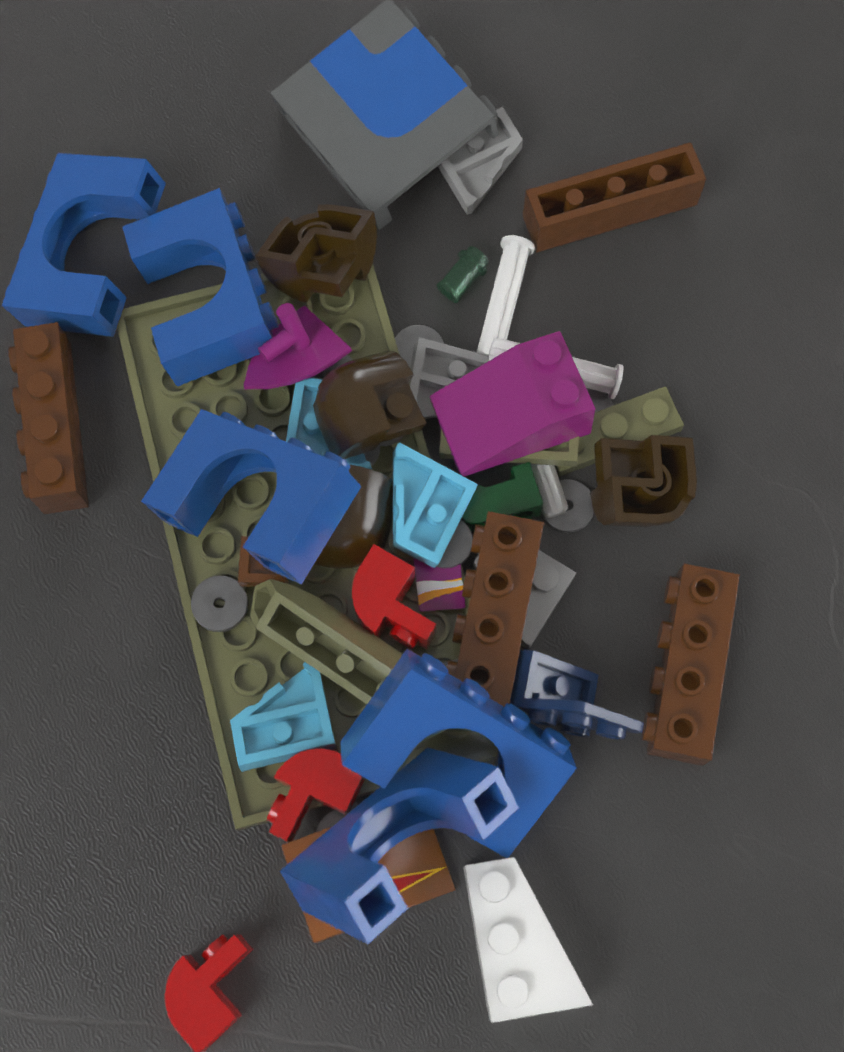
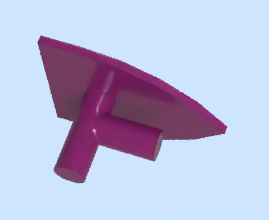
(296, 352)

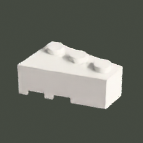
(516, 946)

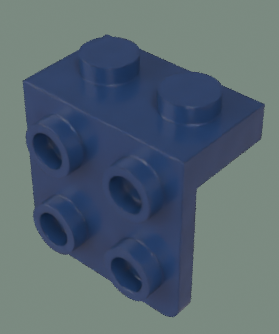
(565, 695)

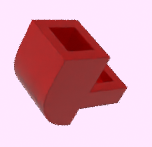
(378, 595)
(311, 776)
(195, 1001)

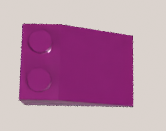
(514, 405)

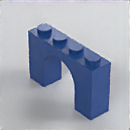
(76, 195)
(235, 318)
(220, 452)
(425, 699)
(340, 872)

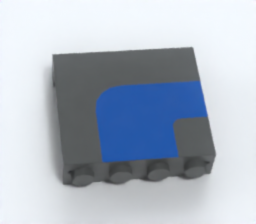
(383, 107)

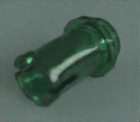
(463, 273)

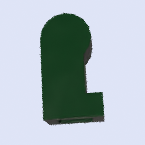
(514, 497)

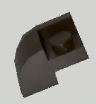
(320, 251)
(367, 404)
(643, 480)
(364, 522)

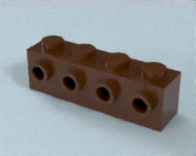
(613, 197)
(49, 419)
(498, 603)
(692, 664)

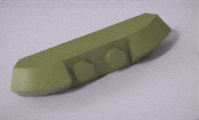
(323, 638)

